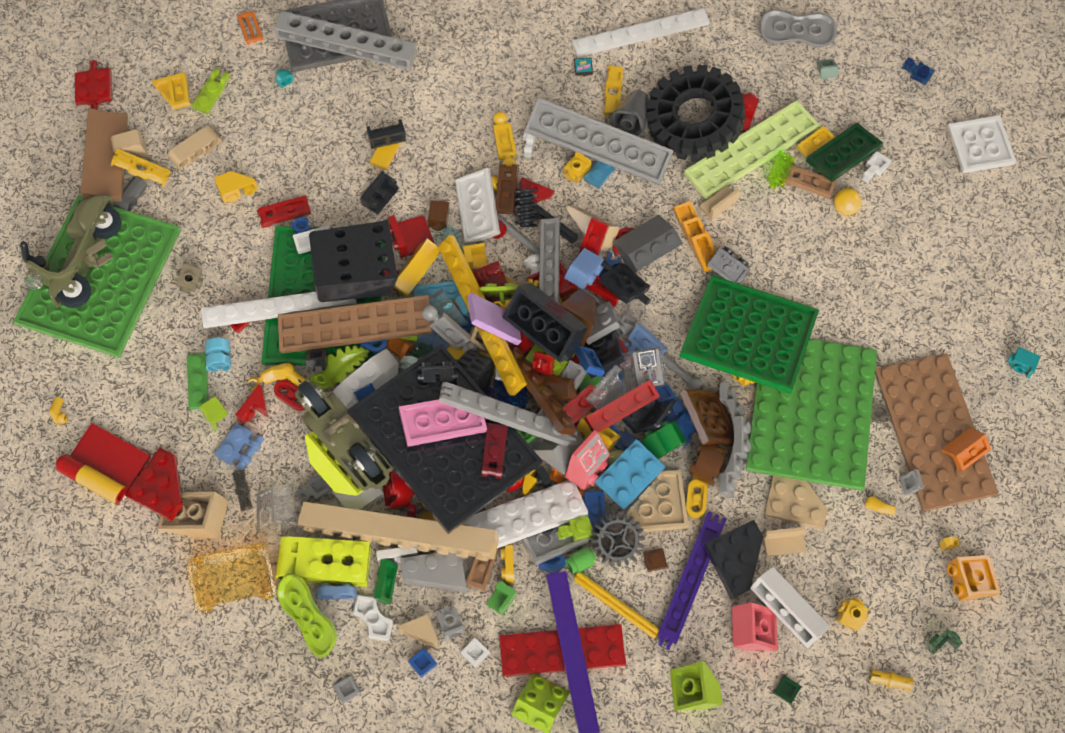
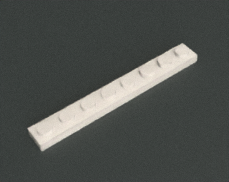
(640, 32)
(265, 309)

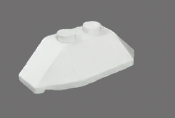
(376, 371)

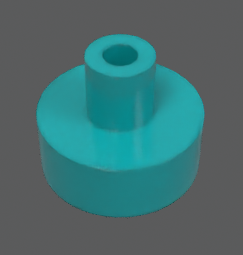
(283, 78)

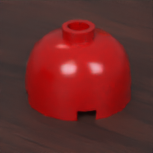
(396, 489)

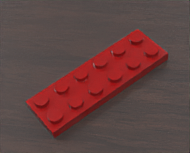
(542, 653)

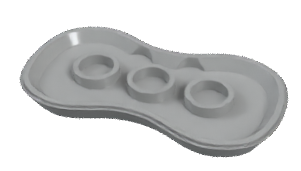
(812, 29)

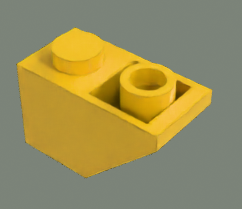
(230, 183)

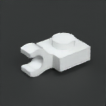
(876, 164)

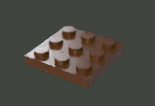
(709, 417)

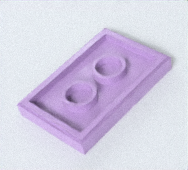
(489, 317)

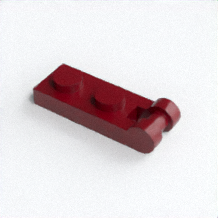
(494, 450)

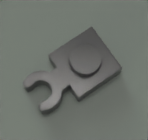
(316, 488)

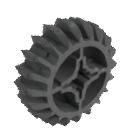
(612, 547)

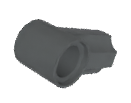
(131, 194)

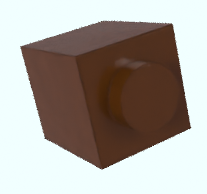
(438, 215)

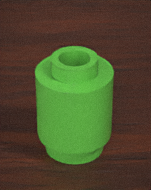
(580, 560)

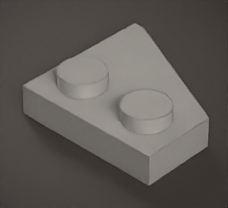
(605, 322)

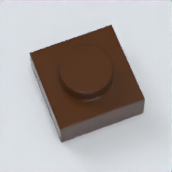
(655, 560)

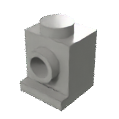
(453, 629)

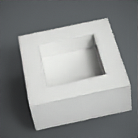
(475, 652)

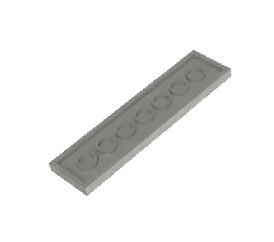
(599, 141)

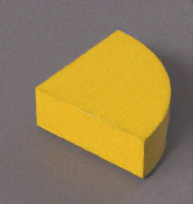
(947, 543)

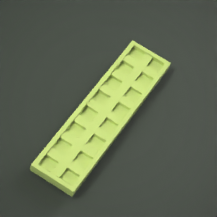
(751, 149)

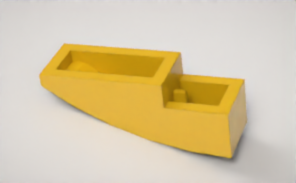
(416, 266)

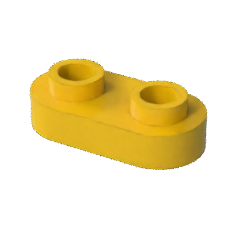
(696, 499)
(508, 571)

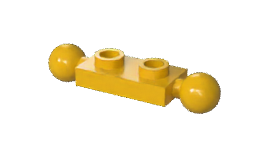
(504, 139)

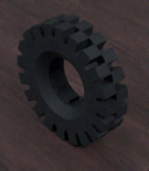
(701, 137)

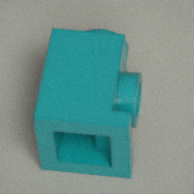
(1024, 361)

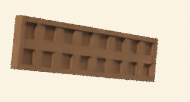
(353, 324)

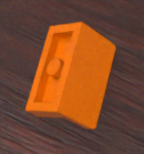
(967, 448)

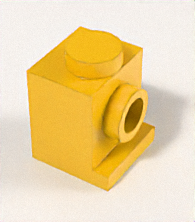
(583, 167)

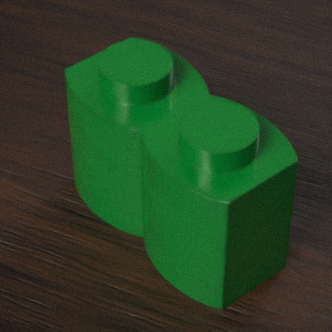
(664, 440)

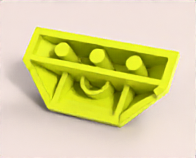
(329, 467)

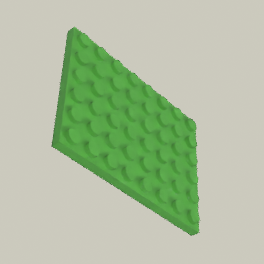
(117, 287)
(823, 424)

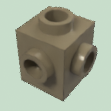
(188, 272)

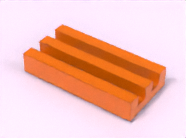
(254, 39)

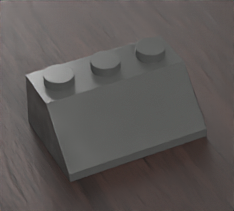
(647, 243)

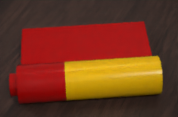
(103, 464)

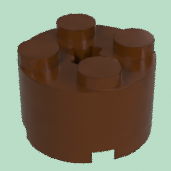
(708, 463)

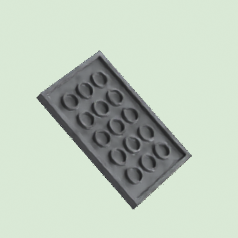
(361, 14)

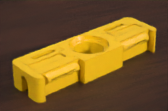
(614, 81)
(129, 162)

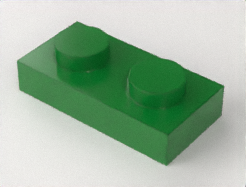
(385, 582)

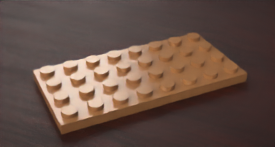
(927, 416)

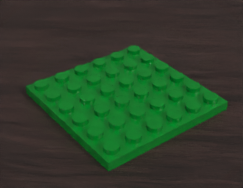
(750, 334)

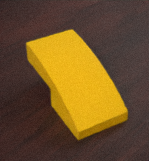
(529, 483)

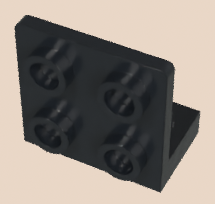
(649, 416)

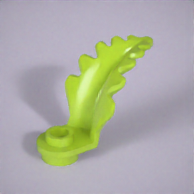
(338, 366)

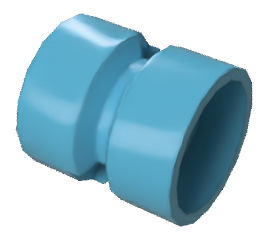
(218, 354)

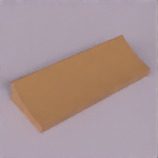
(97, 172)

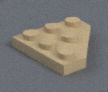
(795, 502)
(661, 504)

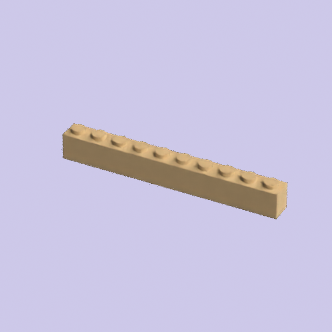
(397, 530)

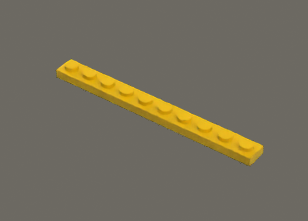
(496, 346)

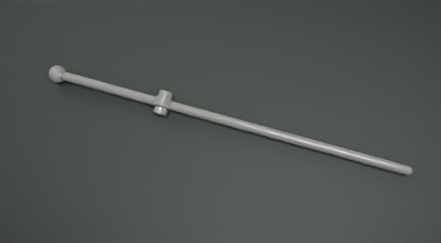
(693, 383)

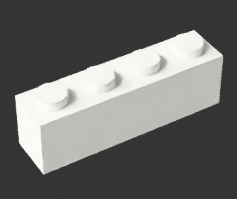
(790, 607)

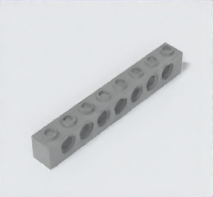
(345, 40)

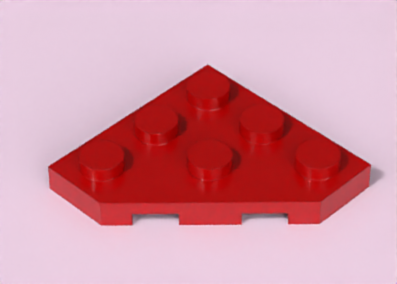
(159, 486)

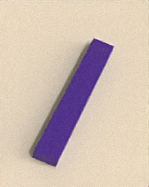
(572, 653)

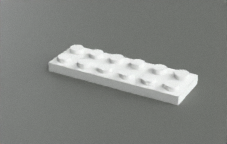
(532, 513)

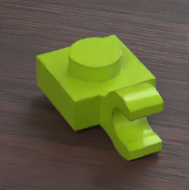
(578, 528)

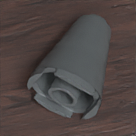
(631, 113)

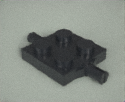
(624, 283)

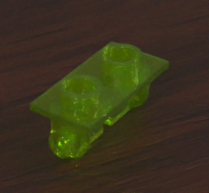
(780, 170)

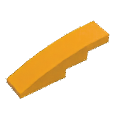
(695, 233)

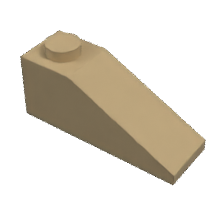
(583, 219)

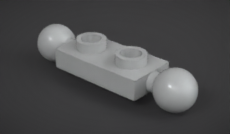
(448, 329)

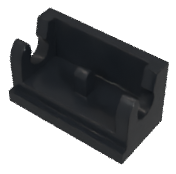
(386, 135)
(379, 193)

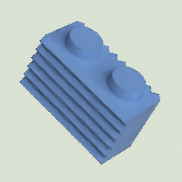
(584, 269)

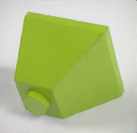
(695, 687)

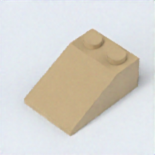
(199, 517)

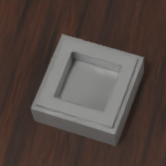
(912, 482)
(347, 689)

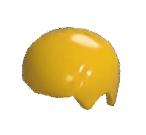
(847, 201)

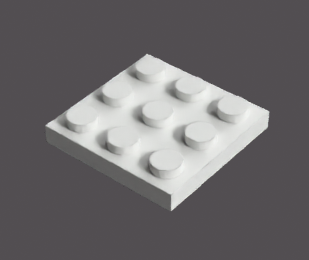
(981, 144)

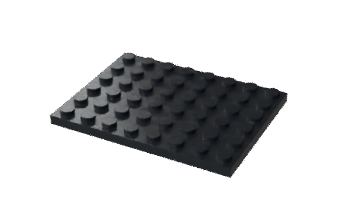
(446, 471)

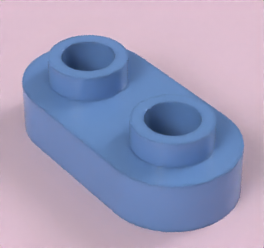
(327, 591)

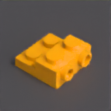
(973, 577)

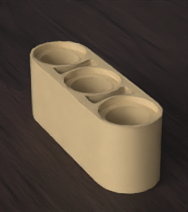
(194, 147)

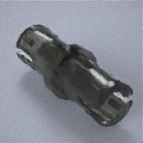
(242, 490)

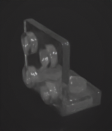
(608, 389)

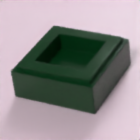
(787, 690)

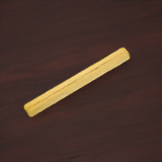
(616, 605)

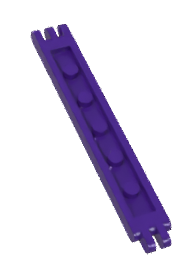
(689, 582)

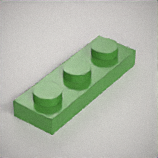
(197, 380)

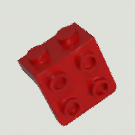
(408, 234)

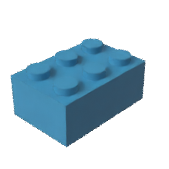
(630, 474)

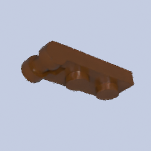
(506, 188)

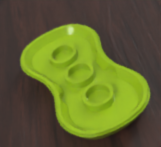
(315, 626)

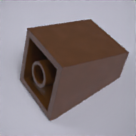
(583, 308)

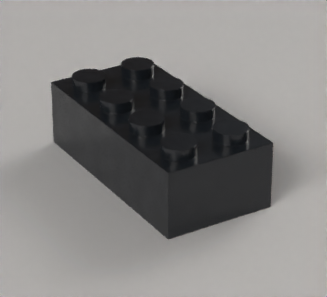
(545, 322)

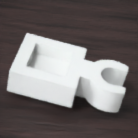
(530, 139)

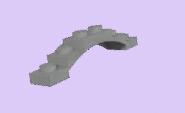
(741, 441)

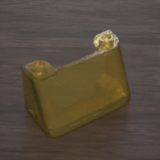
(231, 576)

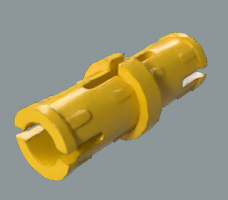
(891, 679)

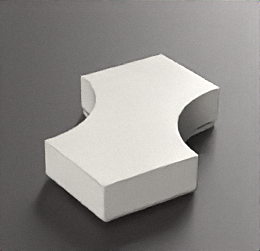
(378, 625)

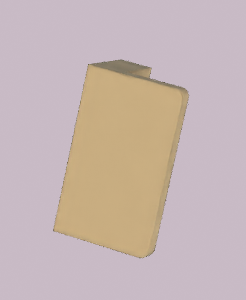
(720, 202)
(784, 541)

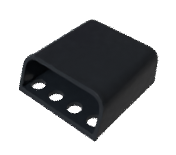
(350, 262)

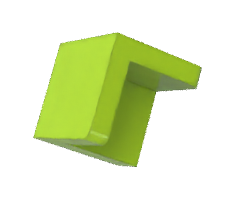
(213, 411)

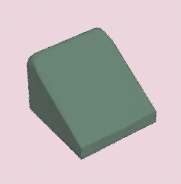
(827, 68)

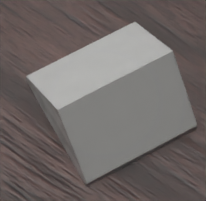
(557, 454)

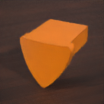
(400, 347)

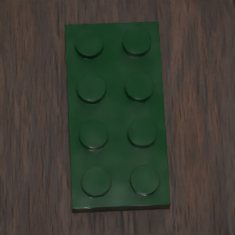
(844, 152)

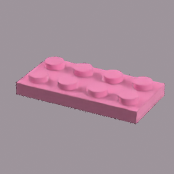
(437, 421)

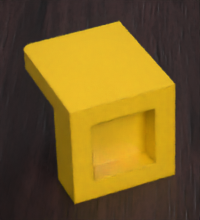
(475, 255)

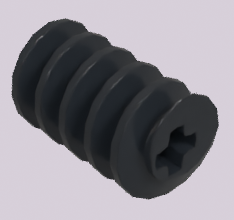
(525, 208)

